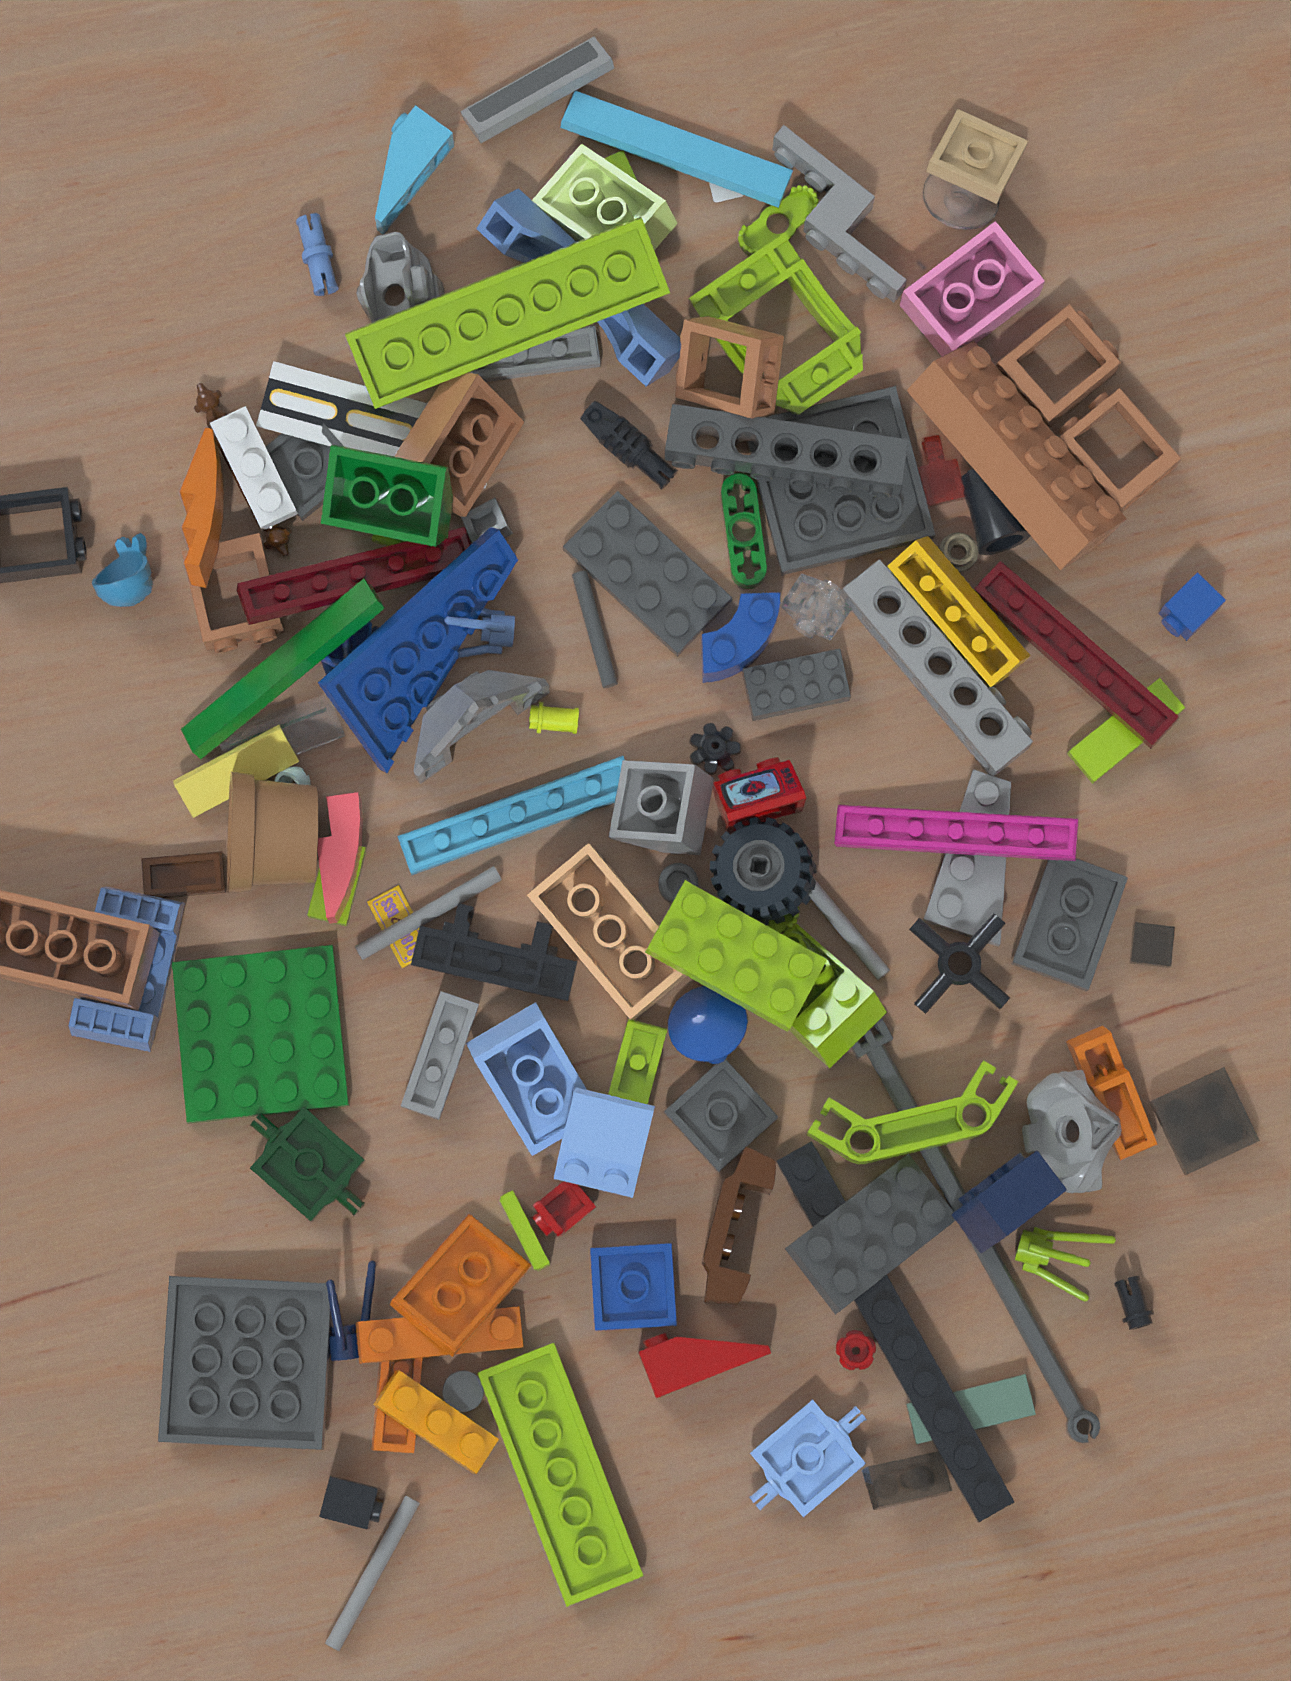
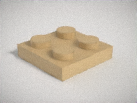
(977, 156)

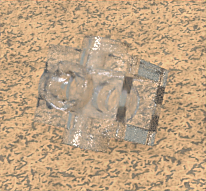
(816, 607)

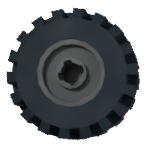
(763, 870)

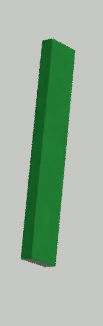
(282, 668)

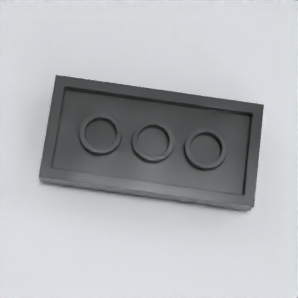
(647, 573)
(871, 1234)

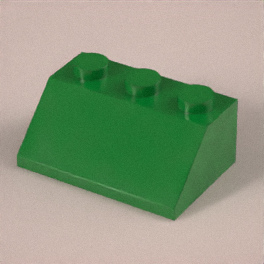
(387, 496)

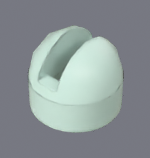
(293, 774)

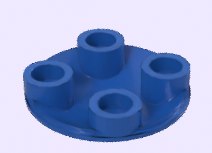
(706, 1025)

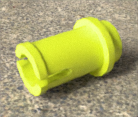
(553, 718)

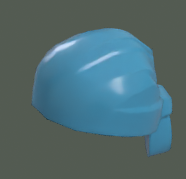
(128, 577)

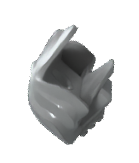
(395, 263)
(1070, 1130)

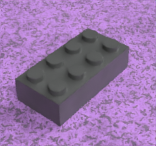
(796, 684)

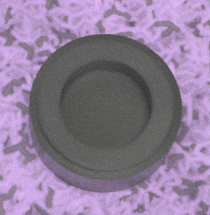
(673, 878)
(463, 1391)

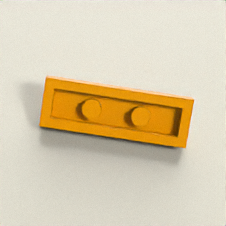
(436, 1421)

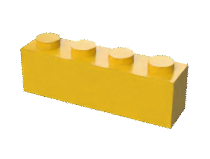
(958, 611)

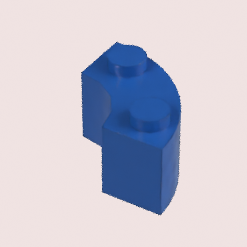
(742, 639)

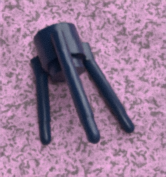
(344, 1337)

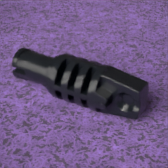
(626, 443)

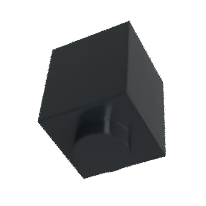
(351, 1503)

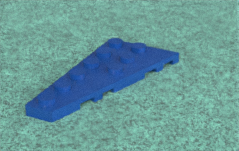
(410, 655)

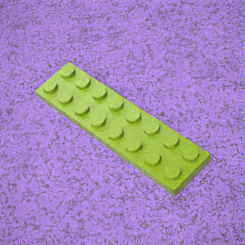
(507, 313)

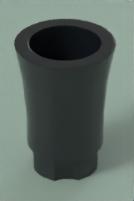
(993, 523)

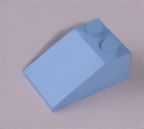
(528, 1075)

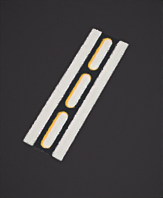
(303, 400)

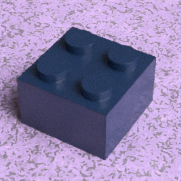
(1007, 1199)

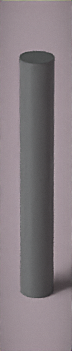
(594, 629)

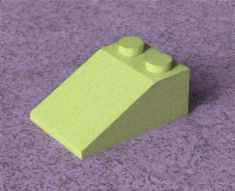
(596, 196)

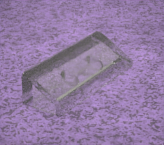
(304, 724)

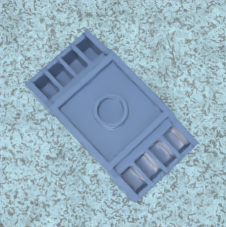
(123, 1025)

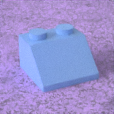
(604, 1142)

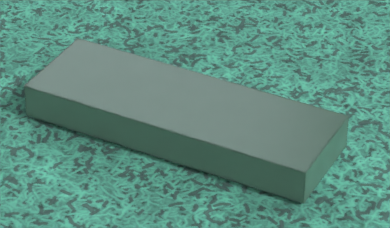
(986, 1405)

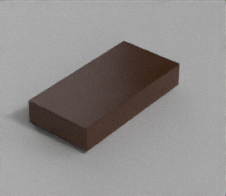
(183, 875)

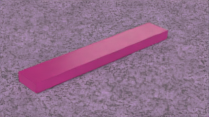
(957, 832)

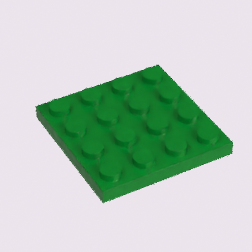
(260, 1034)

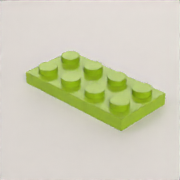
(736, 956)

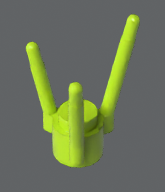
(1036, 1250)

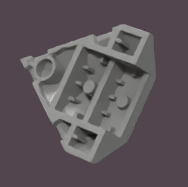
(466, 708)

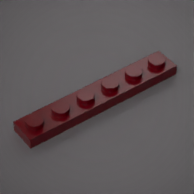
(329, 580)
(1076, 655)

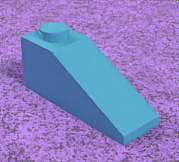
(413, 155)

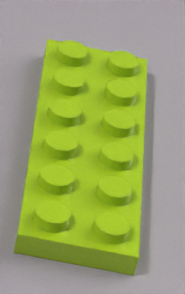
(560, 1474)

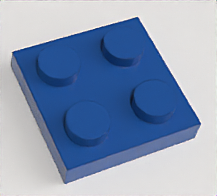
(633, 1287)

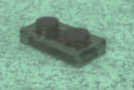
(906, 1480)

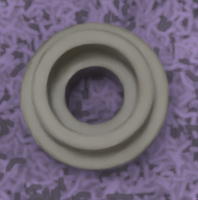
(962, 541)

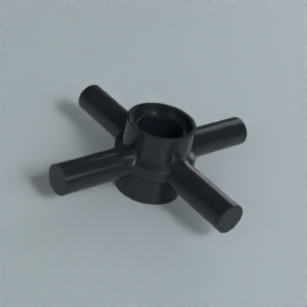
(972, 950)

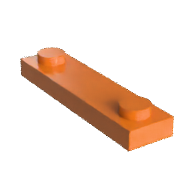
(401, 1340)

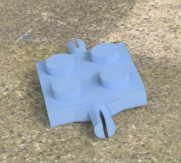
(807, 1458)

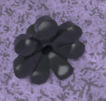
(714, 757)

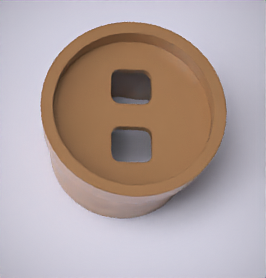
(270, 833)

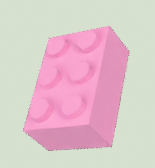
(972, 291)

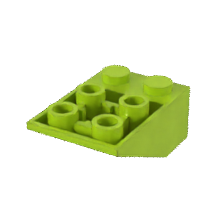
(837, 1007)

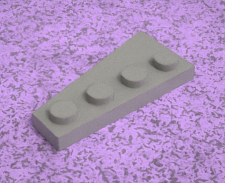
(972, 885)

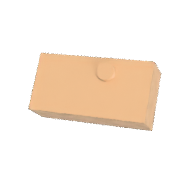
(606, 930)

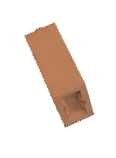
(1081, 328)
(760, 366)
(1146, 479)
(227, 638)

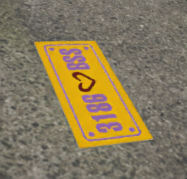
(388, 910)

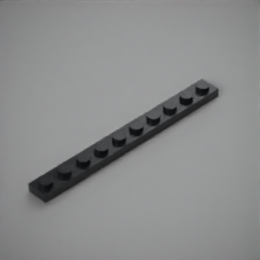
(906, 1353)

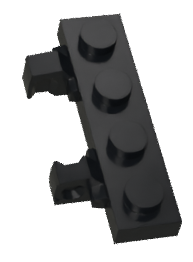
(526, 969)

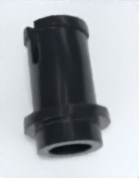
(1134, 1305)

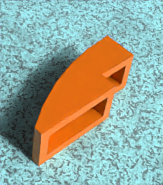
(1114, 1088)

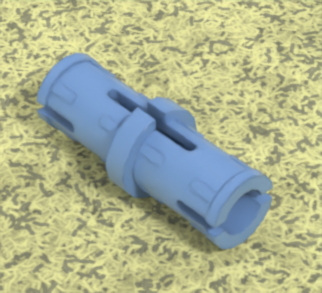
(317, 254)

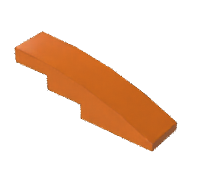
(203, 501)

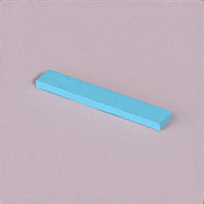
(676, 149)
(511, 817)

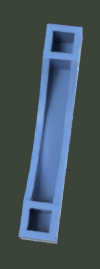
(637, 335)

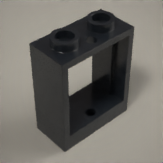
(75, 545)

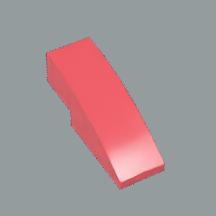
(340, 852)

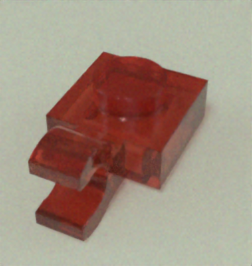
(939, 478)

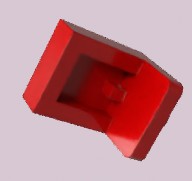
(562, 1209)

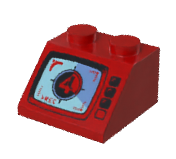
(762, 793)

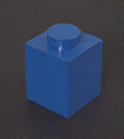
(1191, 607)

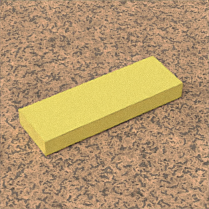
(259, 756)

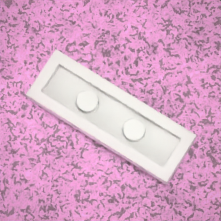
(253, 468)

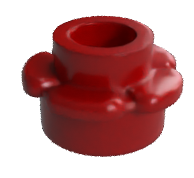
(855, 1339)

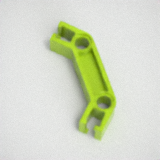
(915, 1127)

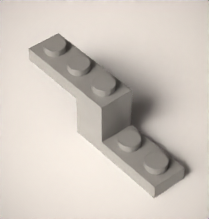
(838, 214)

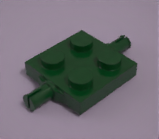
(307, 1164)

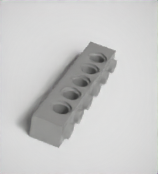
(991, 752)

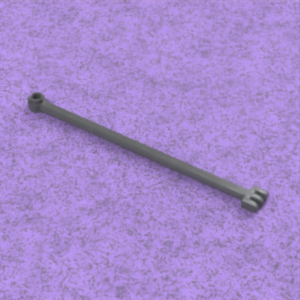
(991, 1260)

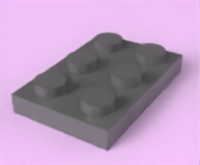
(1069, 921)

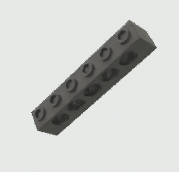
(806, 440)

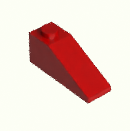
(685, 1361)

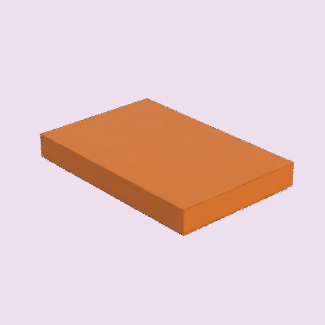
(460, 1285)

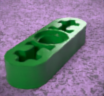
(750, 501)

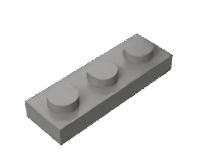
(439, 1055)

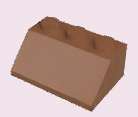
(464, 430)

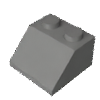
(661, 806)

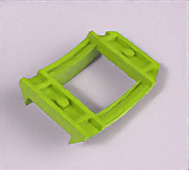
(758, 276)

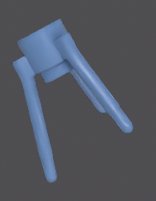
(495, 629)

